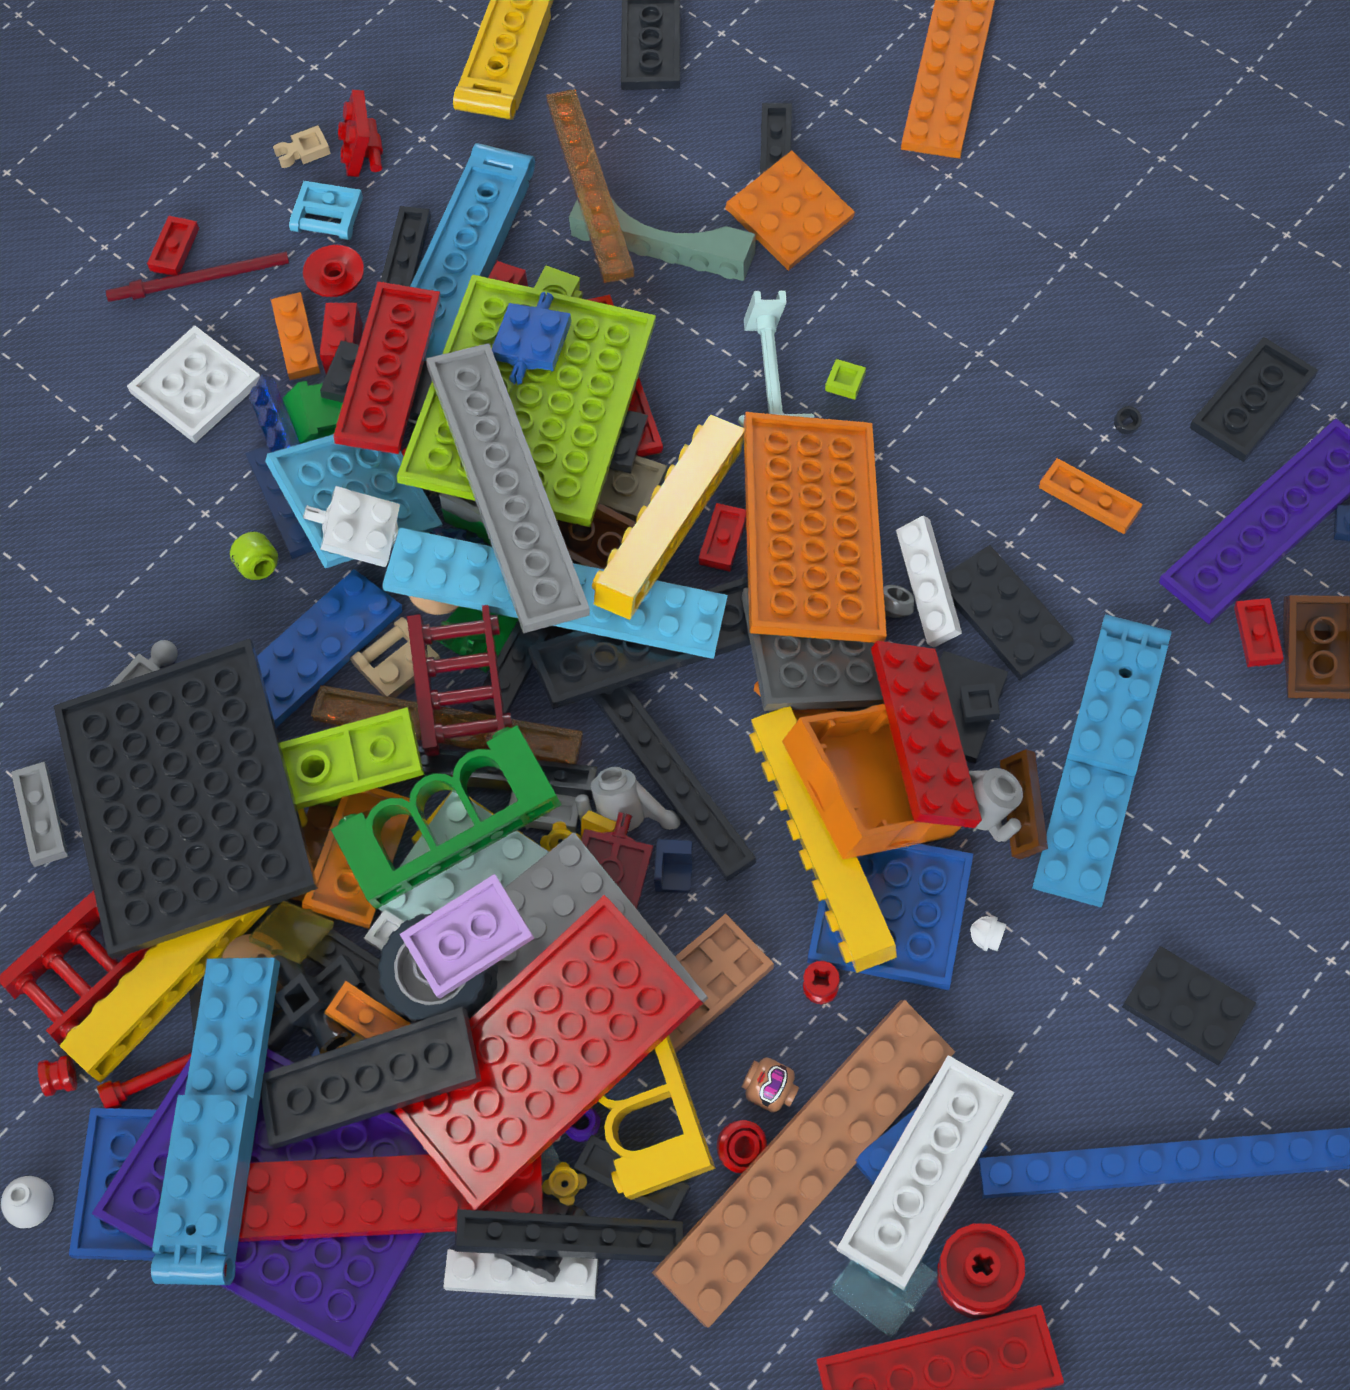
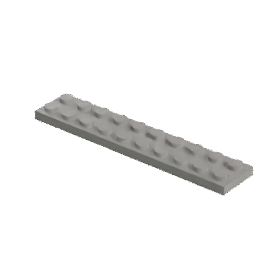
(507, 489)

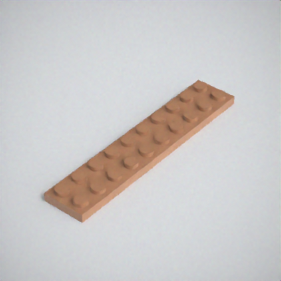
(803, 1164)

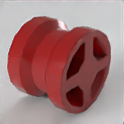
(821, 990)
(57, 1075)

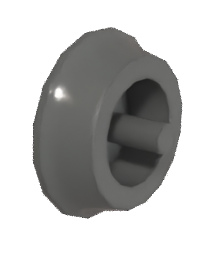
(897, 601)

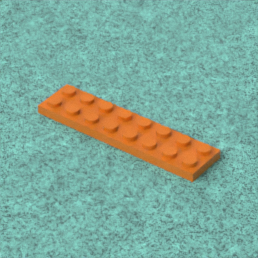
(947, 77)

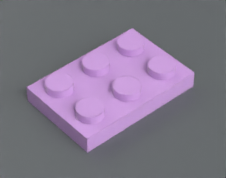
(466, 936)

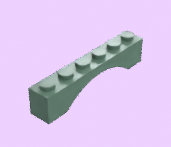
(718, 251)

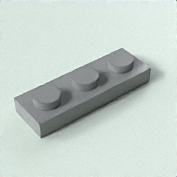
(39, 814)

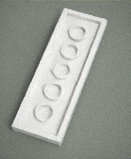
(925, 1172)

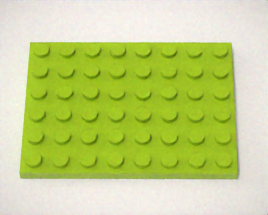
(565, 413)

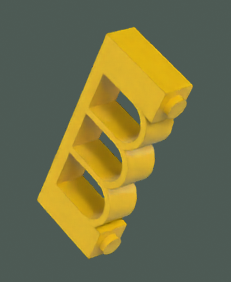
(670, 1160)

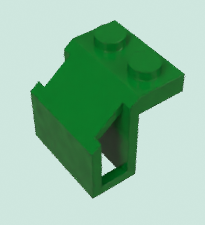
(310, 413)

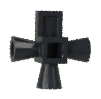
(306, 1000)

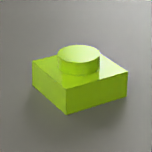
(845, 379)

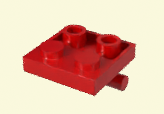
(359, 136)

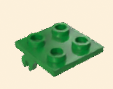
(476, 643)

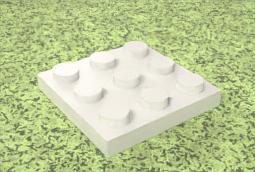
(194, 384)

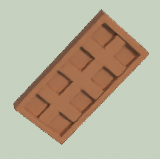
(725, 968)

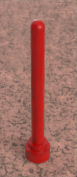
(115, 1093)

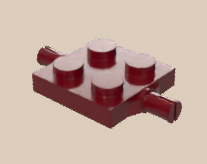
(621, 857)

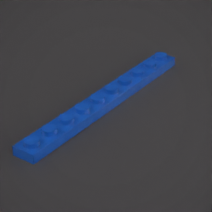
(1165, 1163)

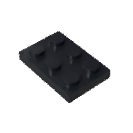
(1189, 1005)

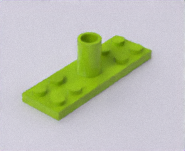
(352, 758)

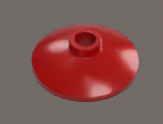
(330, 262)

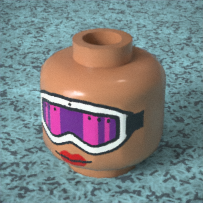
(770, 1084)

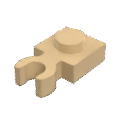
(305, 145)

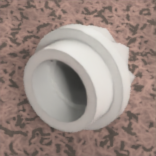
(987, 932)

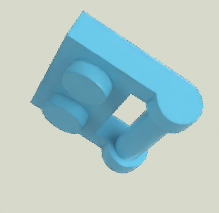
(328, 202)

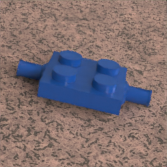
(531, 337)

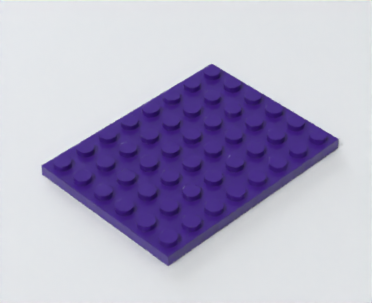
(315, 1284)

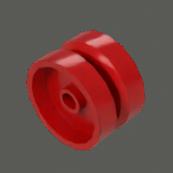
(983, 1248)

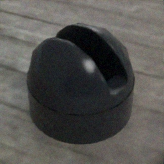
(1122, 415)

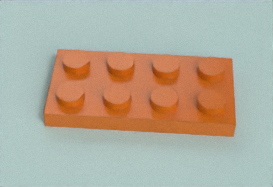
(338, 889)

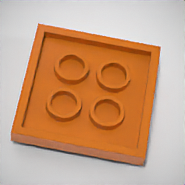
(790, 210)

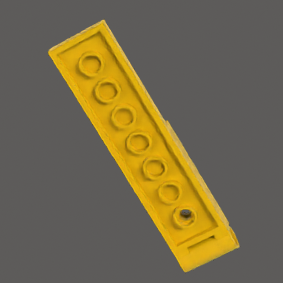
(502, 57)

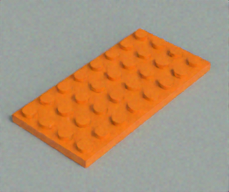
(812, 528)

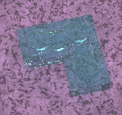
(879, 1299)

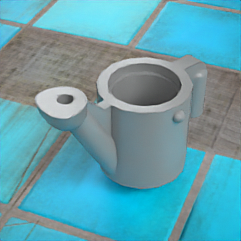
(619, 791)
(997, 797)

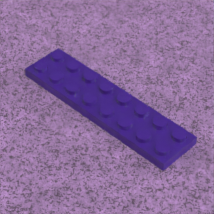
(1264, 526)

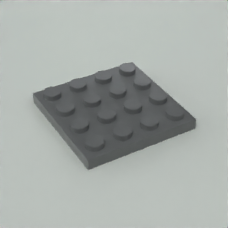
(813, 671)

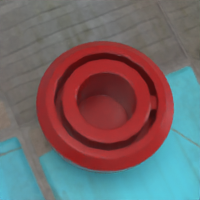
(740, 1144)

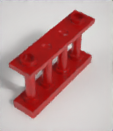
(49, 954)

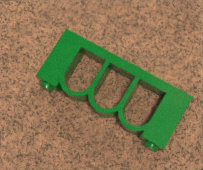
(361, 835)

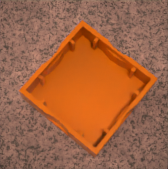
(857, 781)

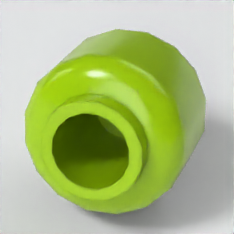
(254, 556)

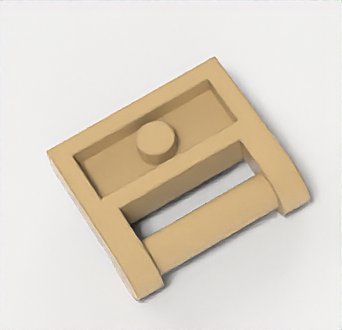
(396, 671)

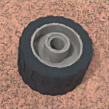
(410, 991)

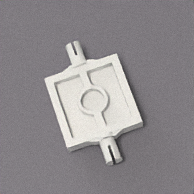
(357, 526)

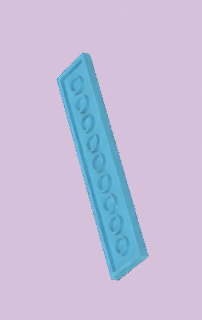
(470, 577)

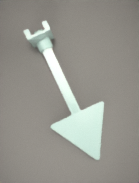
(764, 318)

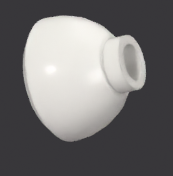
(27, 1201)

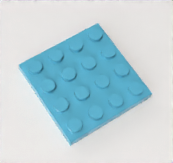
(314, 468)

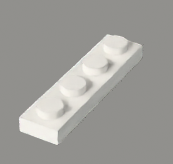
(928, 581)
(492, 1275)

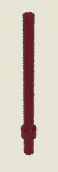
(139, 289)

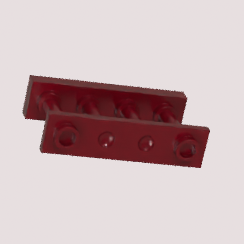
(427, 668)

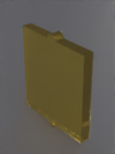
(291, 931)

